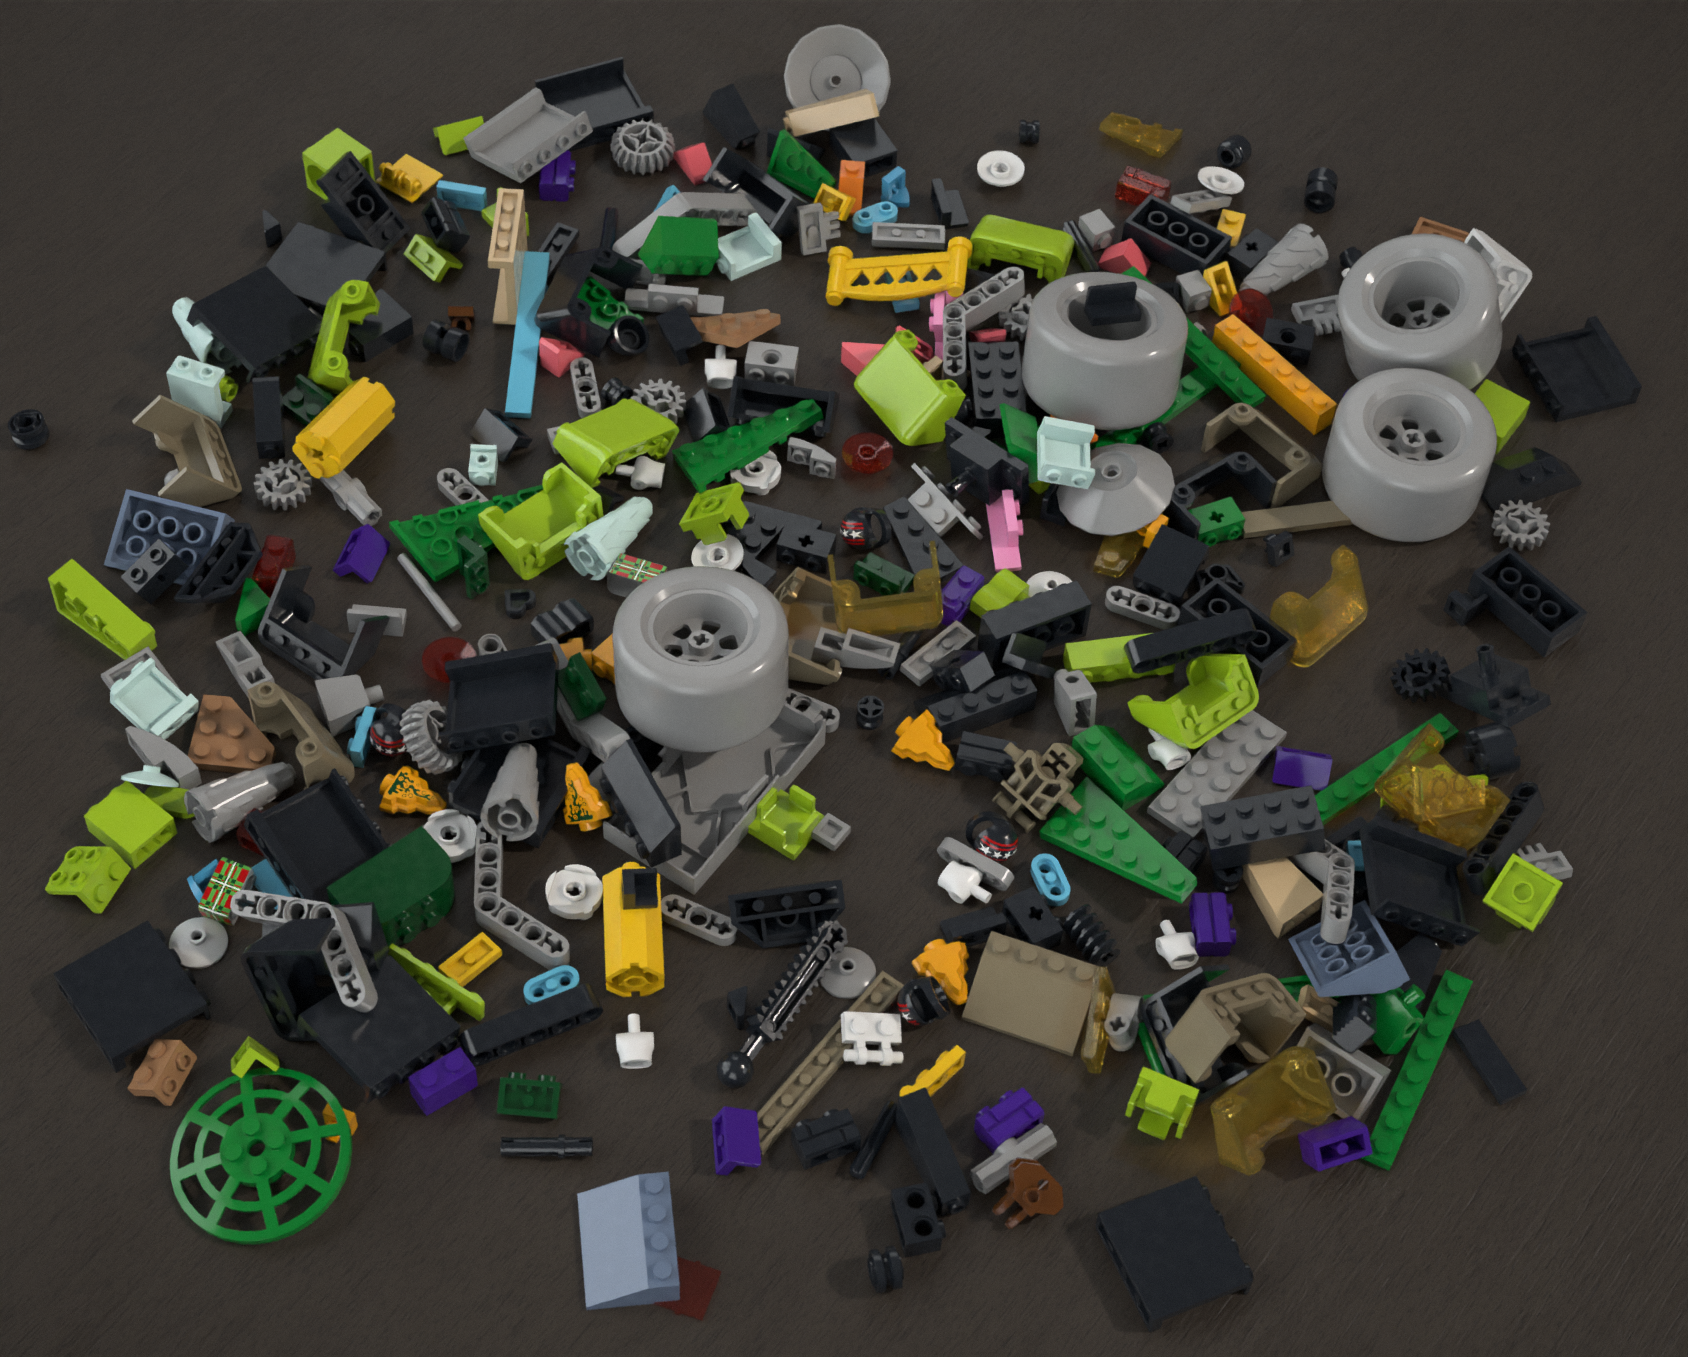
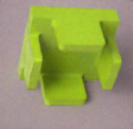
(713, 508)
(786, 820)
(1522, 893)
(1163, 1103)

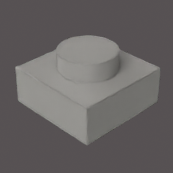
(831, 832)

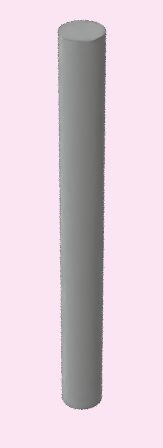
(429, 592)

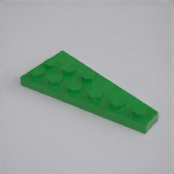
(1117, 843)

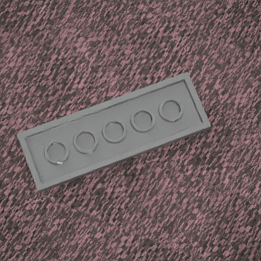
(1216, 772)

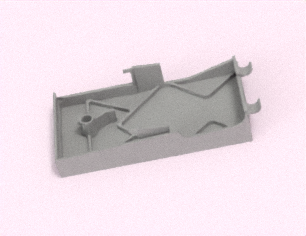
(720, 791)

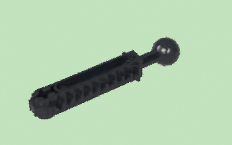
(736, 1067)

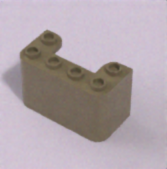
(1244, 1012)

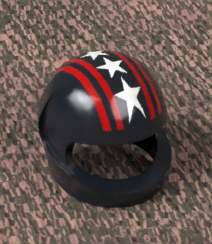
(857, 528)
(386, 731)
(995, 842)
(923, 1001)

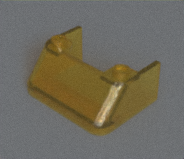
(893, 612)

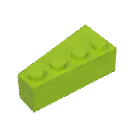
(99, 611)

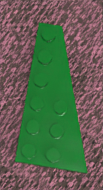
(742, 444)
(435, 536)

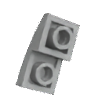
(818, 459)

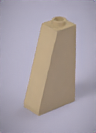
(831, 113)
(1282, 893)

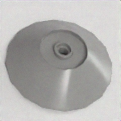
(835, 53)
(1125, 494)

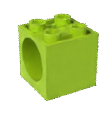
(327, 151)

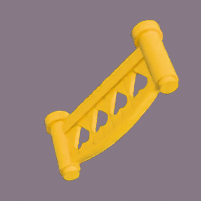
(845, 270)

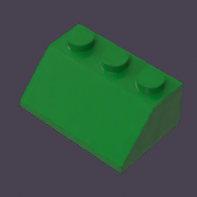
(681, 246)
(1021, 437)
(1115, 766)

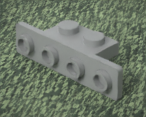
(665, 298)
(937, 508)

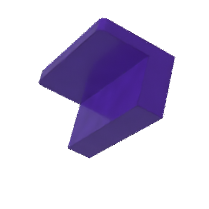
(362, 553)
(1301, 768)
(735, 1139)

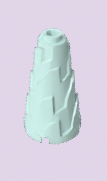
(202, 340)
(601, 542)

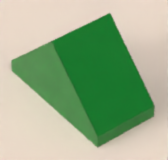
(251, 607)

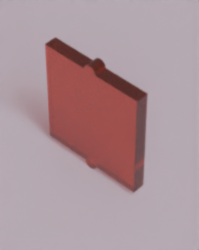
(696, 1289)

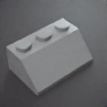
(1350, 1077)

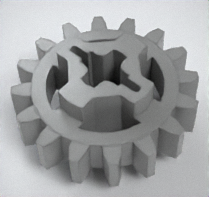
(1016, 316)
(662, 398)
(282, 484)
(1520, 525)

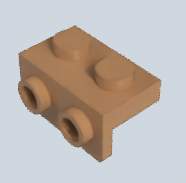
(163, 1070)

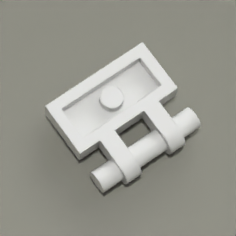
(871, 1029)

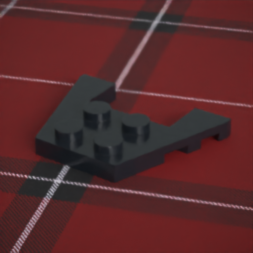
(759, 534)

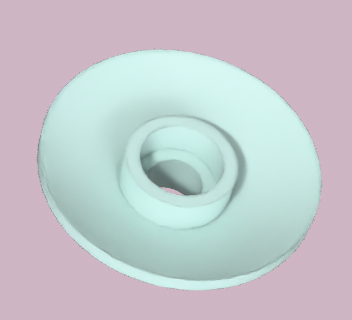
(150, 776)

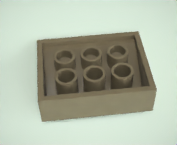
(1030, 993)

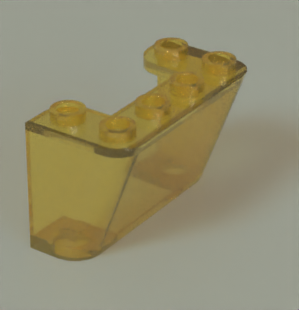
(1266, 1103)

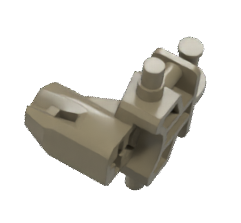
(1040, 782)

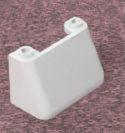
(1510, 273)

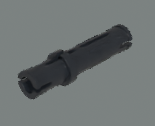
(906, 642)
(547, 1146)

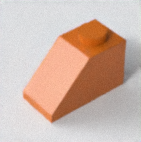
(852, 182)

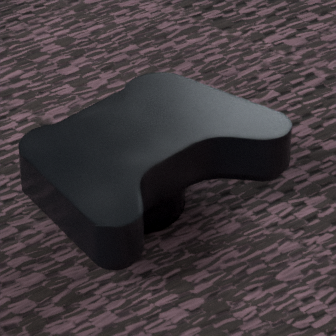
(1224, 573)

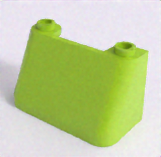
(1022, 245)
(346, 306)
(907, 394)
(612, 437)
(536, 530)
(1217, 697)

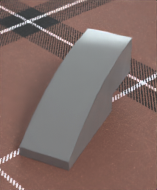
(854, 649)
(243, 661)
(160, 753)

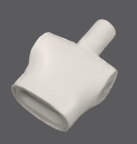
(720, 370)
(644, 473)
(1167, 752)
(962, 882)
(1176, 947)
(635, 1046)

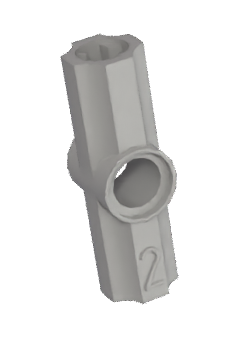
(353, 496)
(996, 1169)

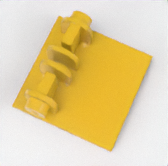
(407, 177)

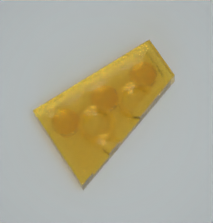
(1145, 137)
(1118, 553)
(1445, 793)
(1096, 1037)

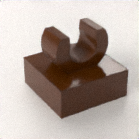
(461, 314)

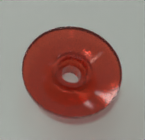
(1255, 305)
(867, 453)
(444, 650)

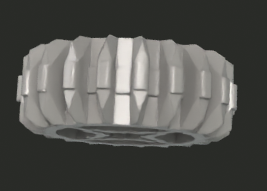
(642, 147)
(420, 733)

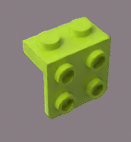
(90, 874)

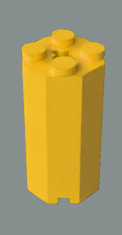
(344, 428)
(631, 940)

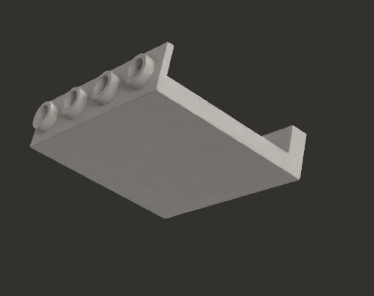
(526, 136)

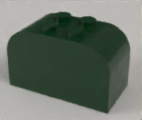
(406, 883)

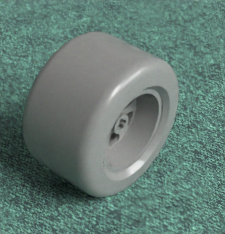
(1415, 276)
(1109, 372)
(1441, 460)
(668, 654)

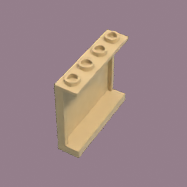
(507, 252)

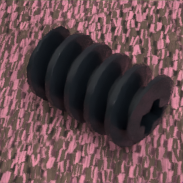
(1089, 937)

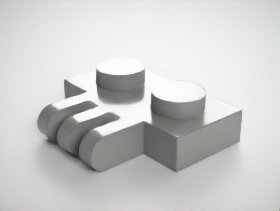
(816, 228)
(1318, 313)
(1551, 863)

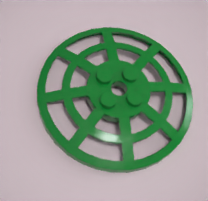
(267, 1167)

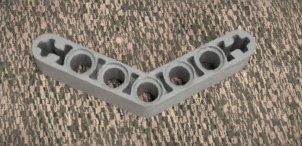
(725, 208)
(970, 311)
(594, 731)
(1336, 872)
(550, 949)
(337, 960)

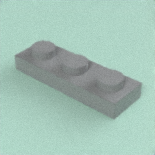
(1200, 201)
(908, 235)
(952, 638)

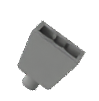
(1074, 691)
(344, 700)

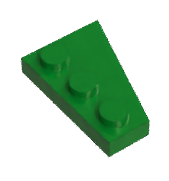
(603, 306)

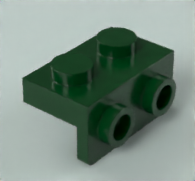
(473, 566)

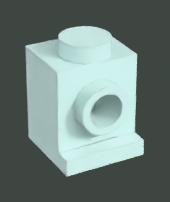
(483, 465)

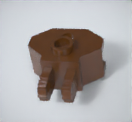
(1031, 1196)

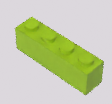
(1104, 659)

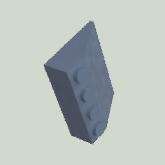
(181, 526)
(1358, 965)
(629, 1242)

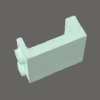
(748, 249)
(198, 388)
(1064, 452)
(152, 700)

